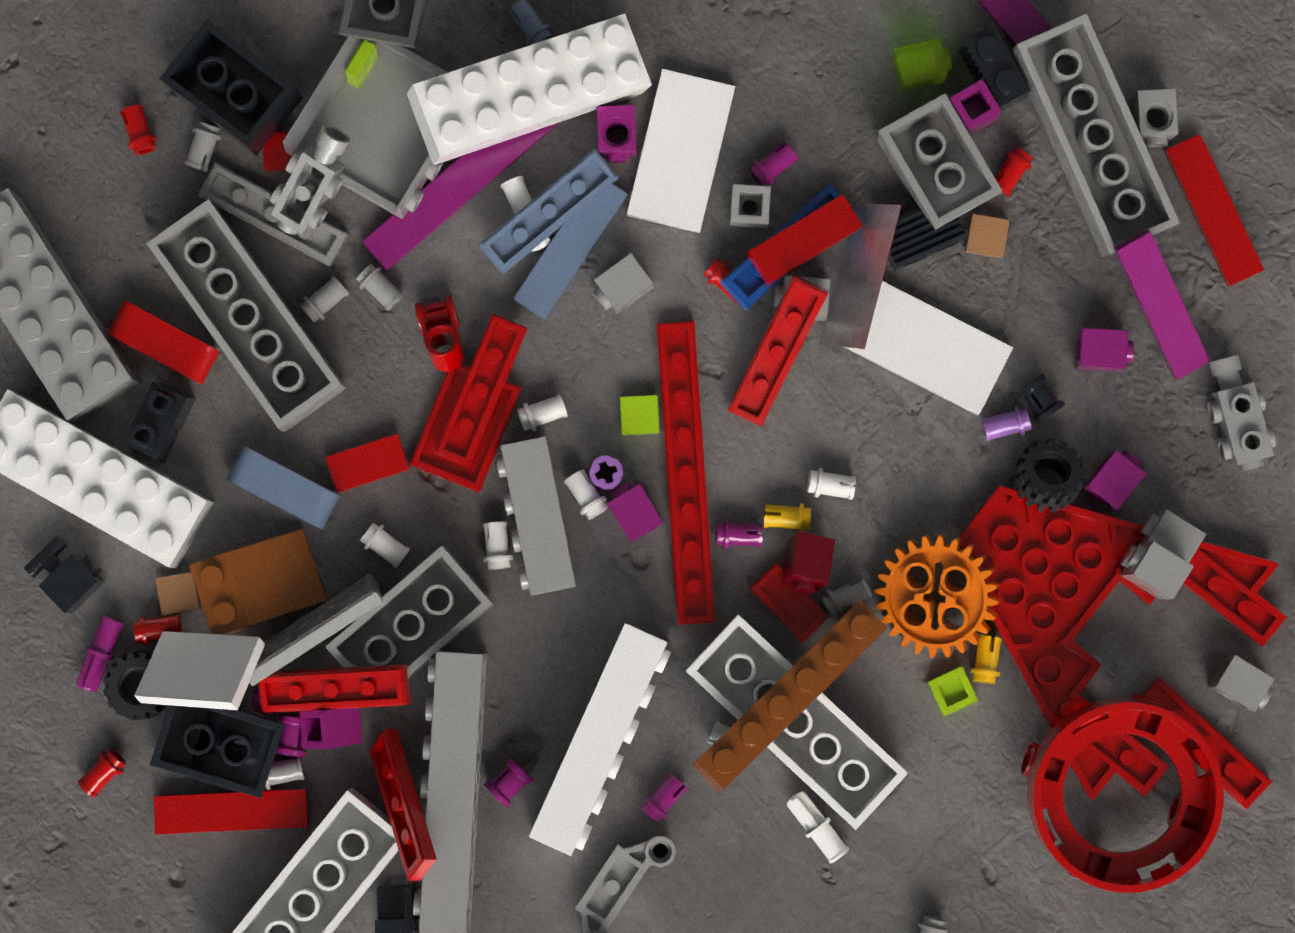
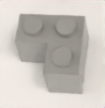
(1163, 555)

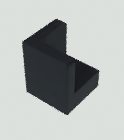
(395, 909)

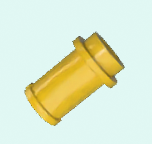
(787, 517)
(987, 660)

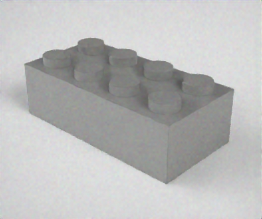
(415, 617)

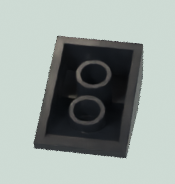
(218, 746)

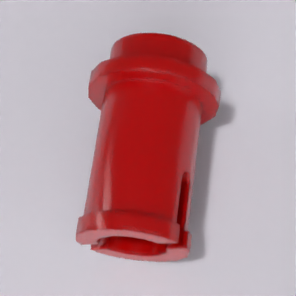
(138, 130)
(1013, 169)
(717, 273)
(151, 629)
(102, 772)

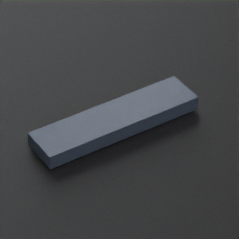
(548, 211)
(568, 252)

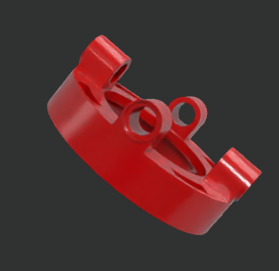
(1191, 818)

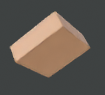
(987, 236)
(177, 594)

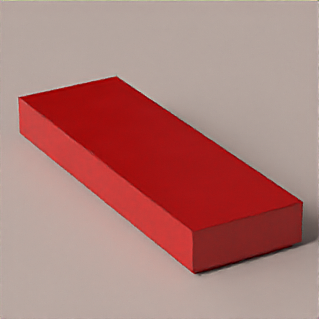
(804, 240)

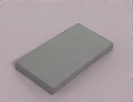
(317, 626)

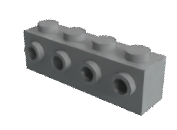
(537, 515)

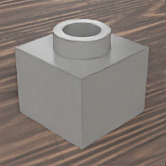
(750, 193)

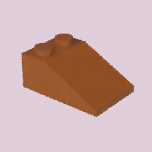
(258, 583)

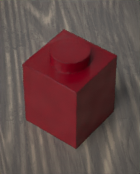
(808, 562)

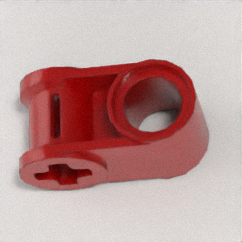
(439, 328)

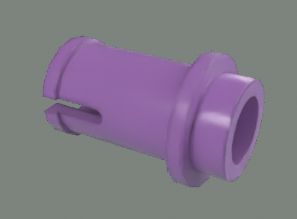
(1006, 424)

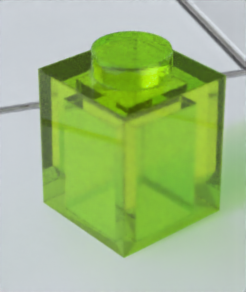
(921, 64)

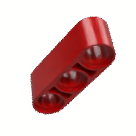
(163, 342)

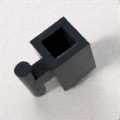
(69, 580)

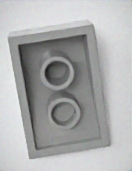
(938, 161)

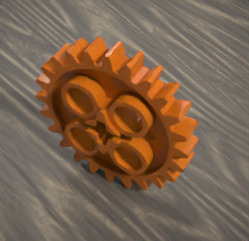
(971, 600)

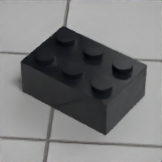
(231, 87)

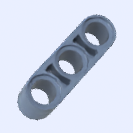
(282, 487)

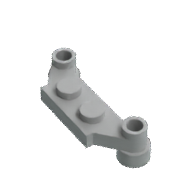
(618, 880)

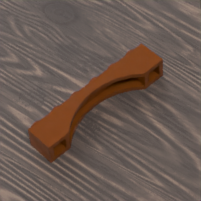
(789, 696)

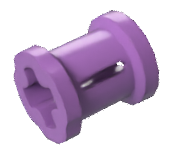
(601, 483)

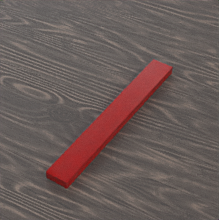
(685, 473)

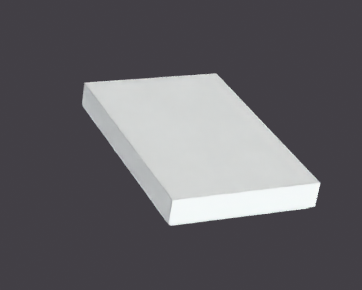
(200, 670)

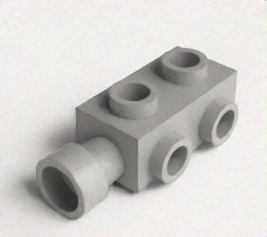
(308, 184)
(1237, 425)

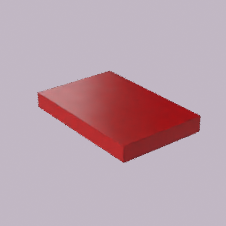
(424, 456)

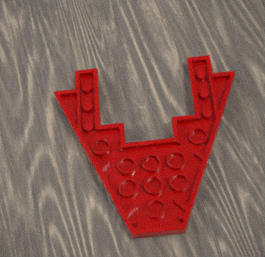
(1052, 581)

